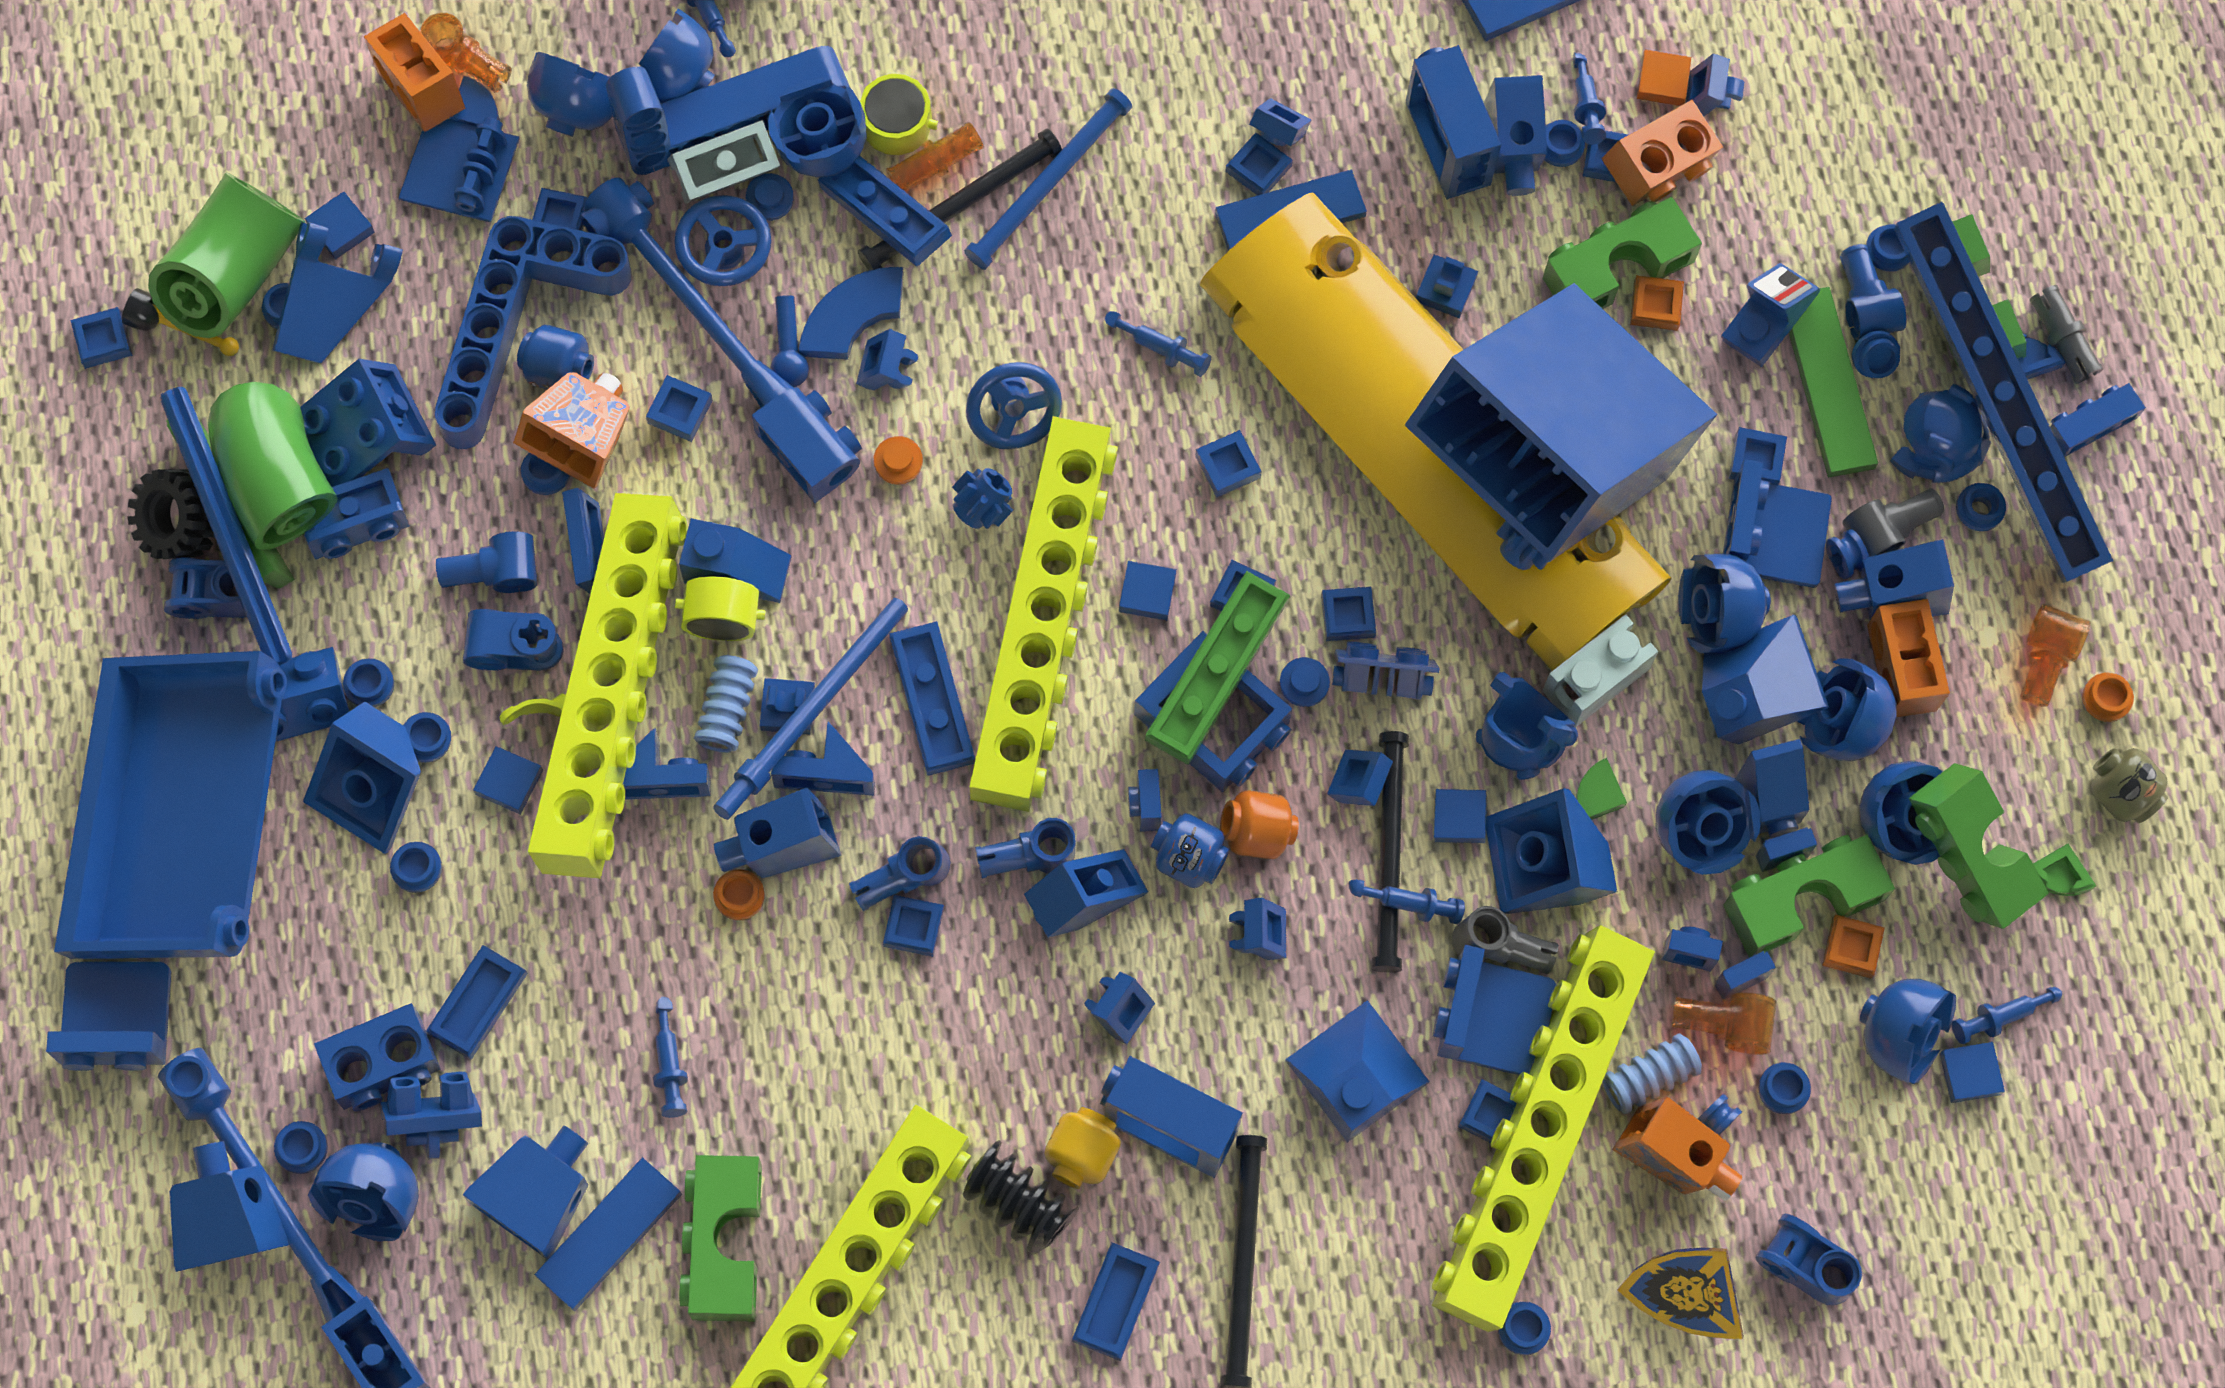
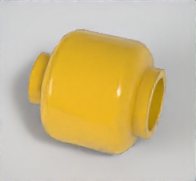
(1082, 1148)

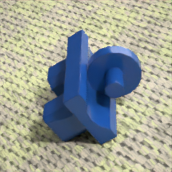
(433, 1118)

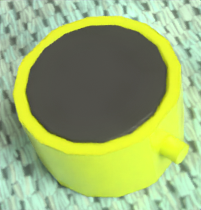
(897, 114)
(719, 609)

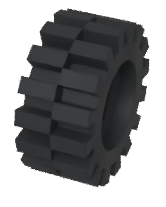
(154, 516)

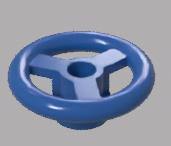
(727, 257)
(1004, 385)

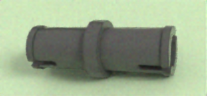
(2066, 334)

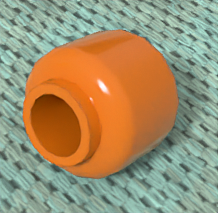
(1259, 824)

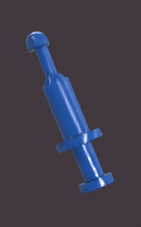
(714, 23)
(1589, 109)
(1172, 349)
(1423, 903)
(1993, 1019)
(669, 1074)

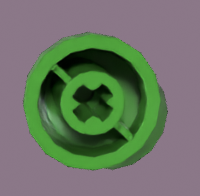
(222, 258)
(268, 463)

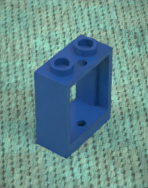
(1452, 121)
(1241, 762)
(1170, 1115)

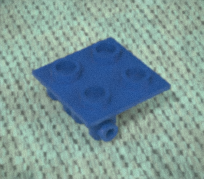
(460, 168)
(1410, 662)

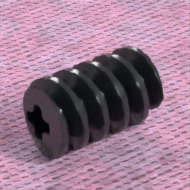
(1017, 1200)

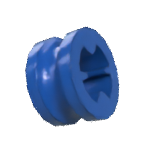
(1846, 553)
(1719, 1115)

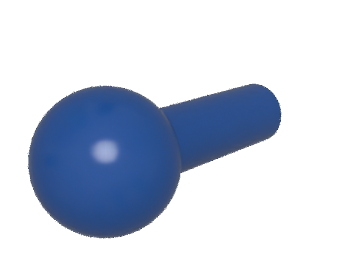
(788, 362)

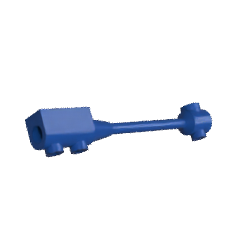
(787, 420)
(351, 1319)

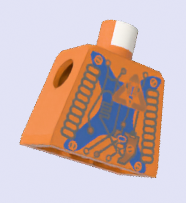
(575, 425)
(1678, 1149)

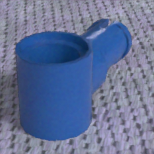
(1870, 302)
(504, 564)
(1025, 850)
(899, 873)

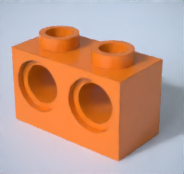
(414, 72)
(1659, 149)
(1909, 656)

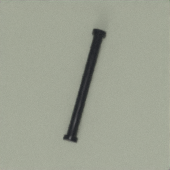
(1045, 145)
(1390, 849)
(1243, 1262)

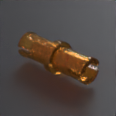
(935, 157)

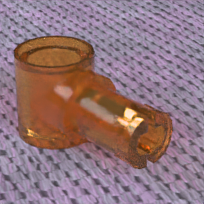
(465, 52)
(2054, 644)
(1741, 1021)

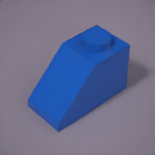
(734, 554)
(1779, 784)
(1084, 891)

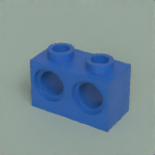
(374, 1044)

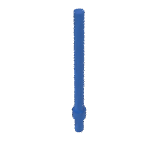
(755, 772)

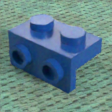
(363, 512)
(312, 694)

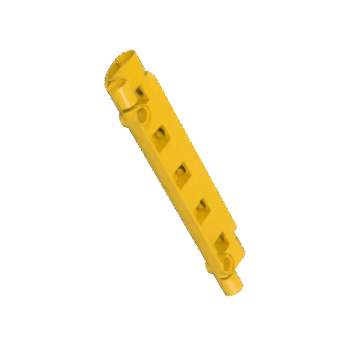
(1360, 364)

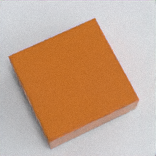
(1664, 77)
(1657, 303)
(1853, 946)

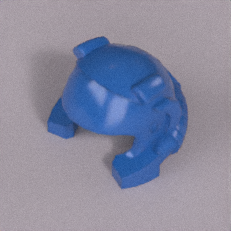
(1945, 434)
(1524, 728)

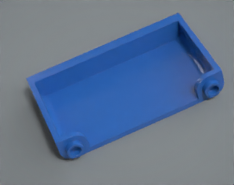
(171, 807)

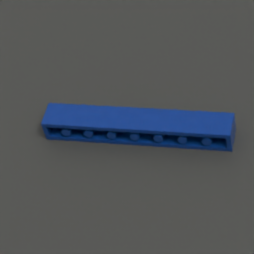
(2002, 392)

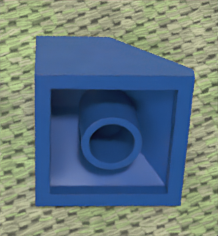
(1762, 683)
(365, 776)
(1548, 855)
(1357, 1071)

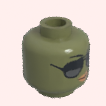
(2129, 785)

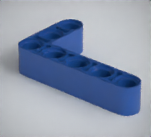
(657, 130)
(504, 310)

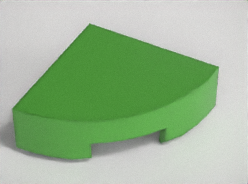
(1600, 791)
(2064, 873)

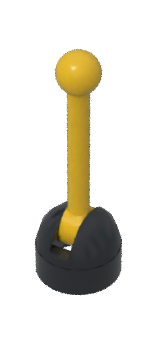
(144, 315)

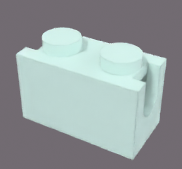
(723, 161)
(1599, 671)

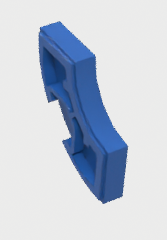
(850, 310)

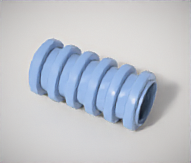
(726, 703)
(1652, 1073)

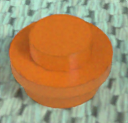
(898, 460)
(2108, 697)
(739, 894)

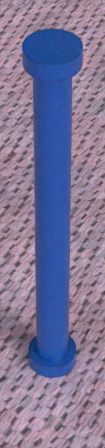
(1115, 105)

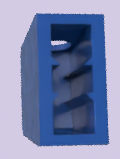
(1518, 117)
(1909, 576)
(780, 836)
(533, 1190)
(222, 1212)

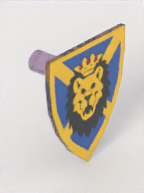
(1688, 1292)

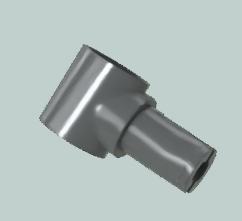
(1887, 526)
(1504, 940)

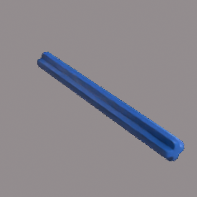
(225, 525)

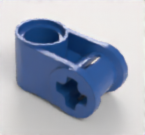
(202, 590)
(502, 641)
(1807, 1259)

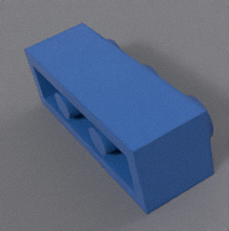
(2096, 418)

